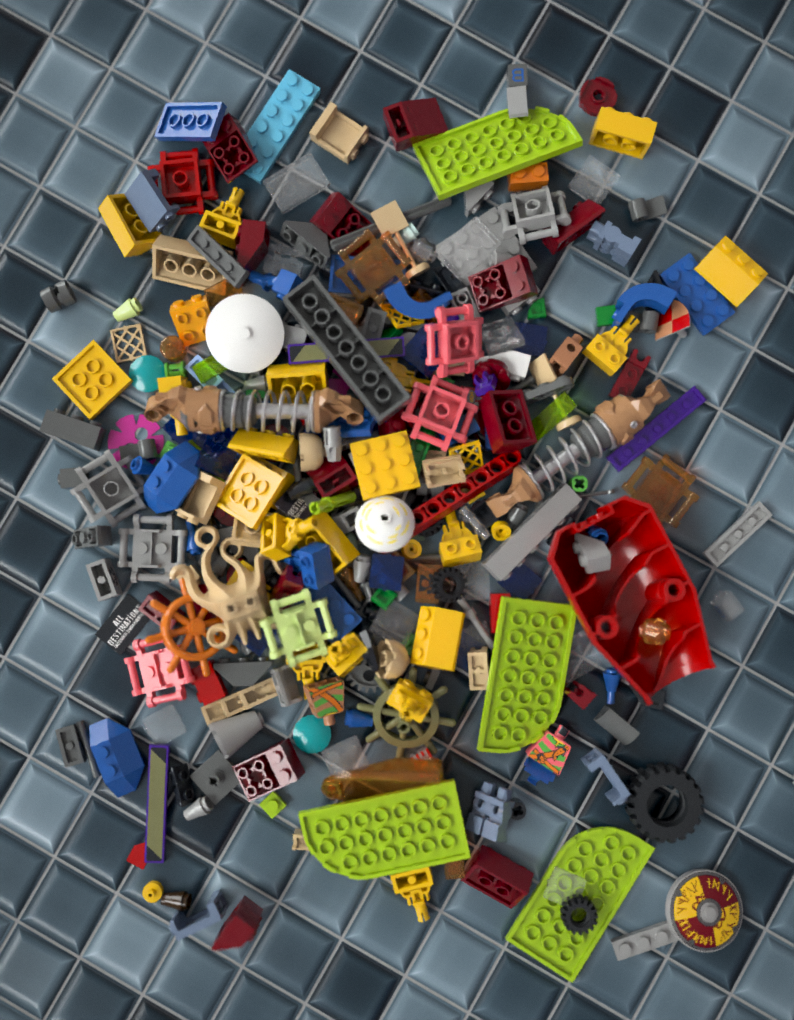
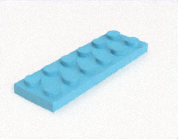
(279, 121)

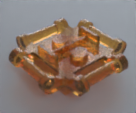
(372, 266)
(662, 488)

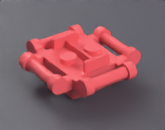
(457, 340)
(440, 412)
(155, 674)

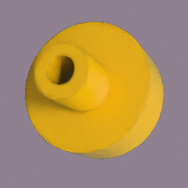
(500, 530)
(411, 549)
(153, 891)

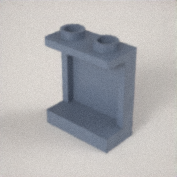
(150, 202)
(594, 760)
(184, 926)

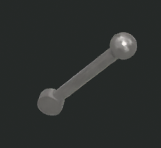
(595, 493)

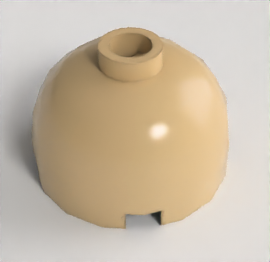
(311, 451)
(392, 659)

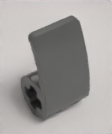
(647, 209)
(648, 321)
(144, 448)

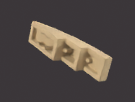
(239, 701)

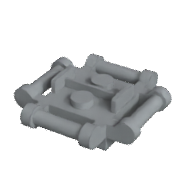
(533, 212)
(109, 489)
(152, 548)

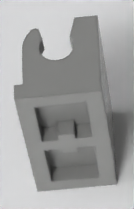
(285, 685)

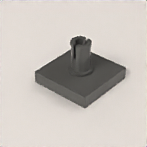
(215, 777)

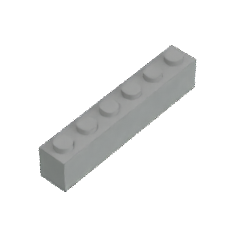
(532, 532)

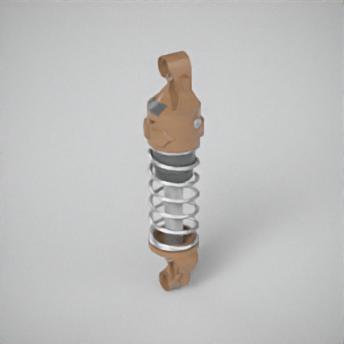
(215, 409)
(609, 426)

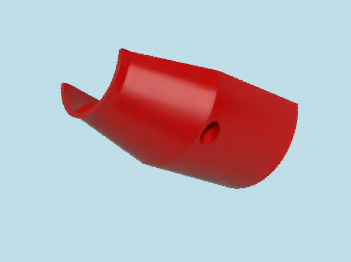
(641, 584)

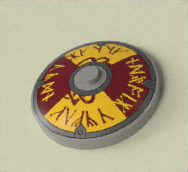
(704, 910)

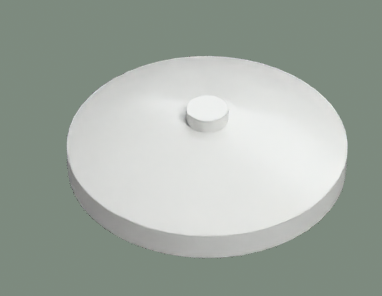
(245, 333)

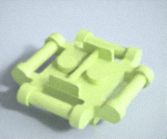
(298, 627)

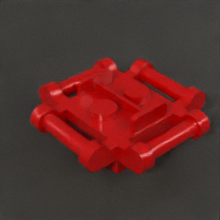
(183, 181)

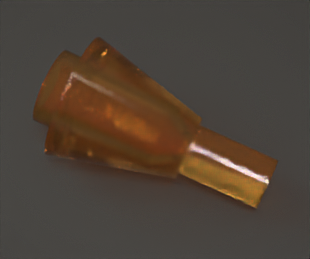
(347, 577)

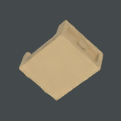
(339, 134)
(201, 500)

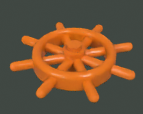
(192, 627)

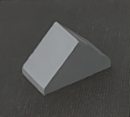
(517, 101)

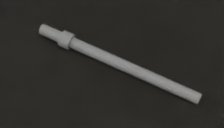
(470, 614)

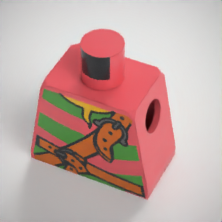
(551, 749)

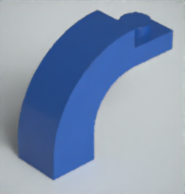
(643, 295)
(407, 306)

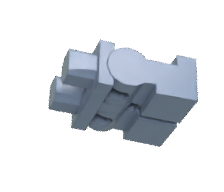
(612, 242)
(491, 812)

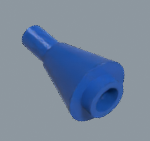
(141, 466)
(191, 546)
(611, 679)

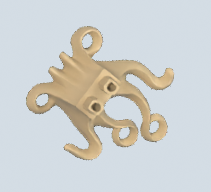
(237, 604)

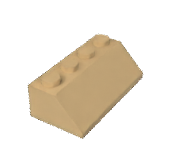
(182, 264)

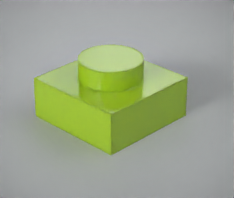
(273, 804)

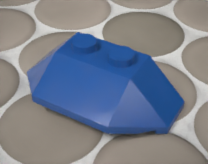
(172, 478)
(116, 756)

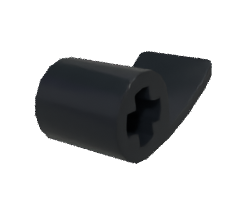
(518, 815)

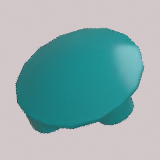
(145, 372)
(311, 734)

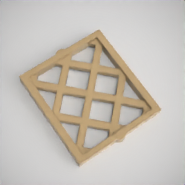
(115, 345)

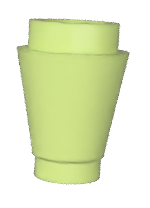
(128, 310)

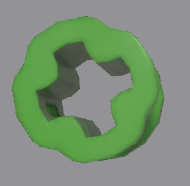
(168, 368)
(583, 486)

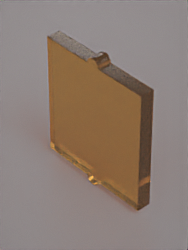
(221, 291)

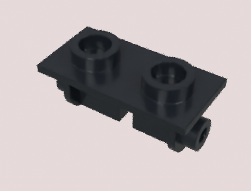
(445, 277)
(433, 290)
(184, 789)

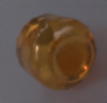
(173, 354)
(655, 631)

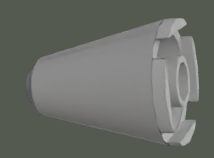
(236, 731)

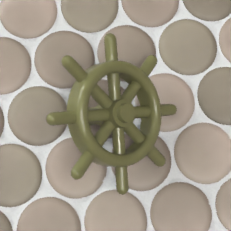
(402, 740)

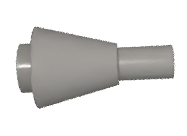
(498, 257)

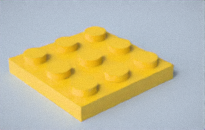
(92, 380)
(384, 465)
(250, 491)

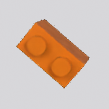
(529, 178)

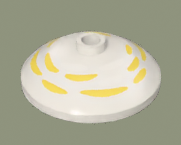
(389, 534)

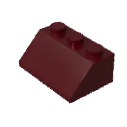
(582, 219)
(507, 421)
(498, 876)
(239, 926)

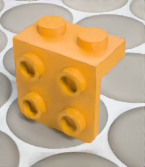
(191, 318)

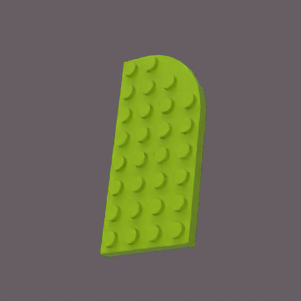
(493, 148)
(525, 673)
(388, 832)
(611, 864)

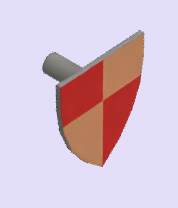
(674, 321)

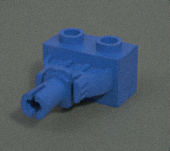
(281, 285)
(314, 563)

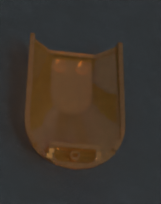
(382, 778)

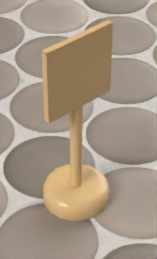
(392, 219)
(543, 372)

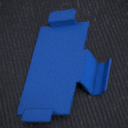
(538, 772)

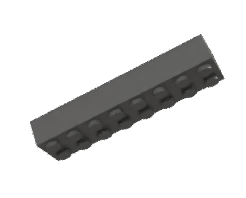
(346, 349)

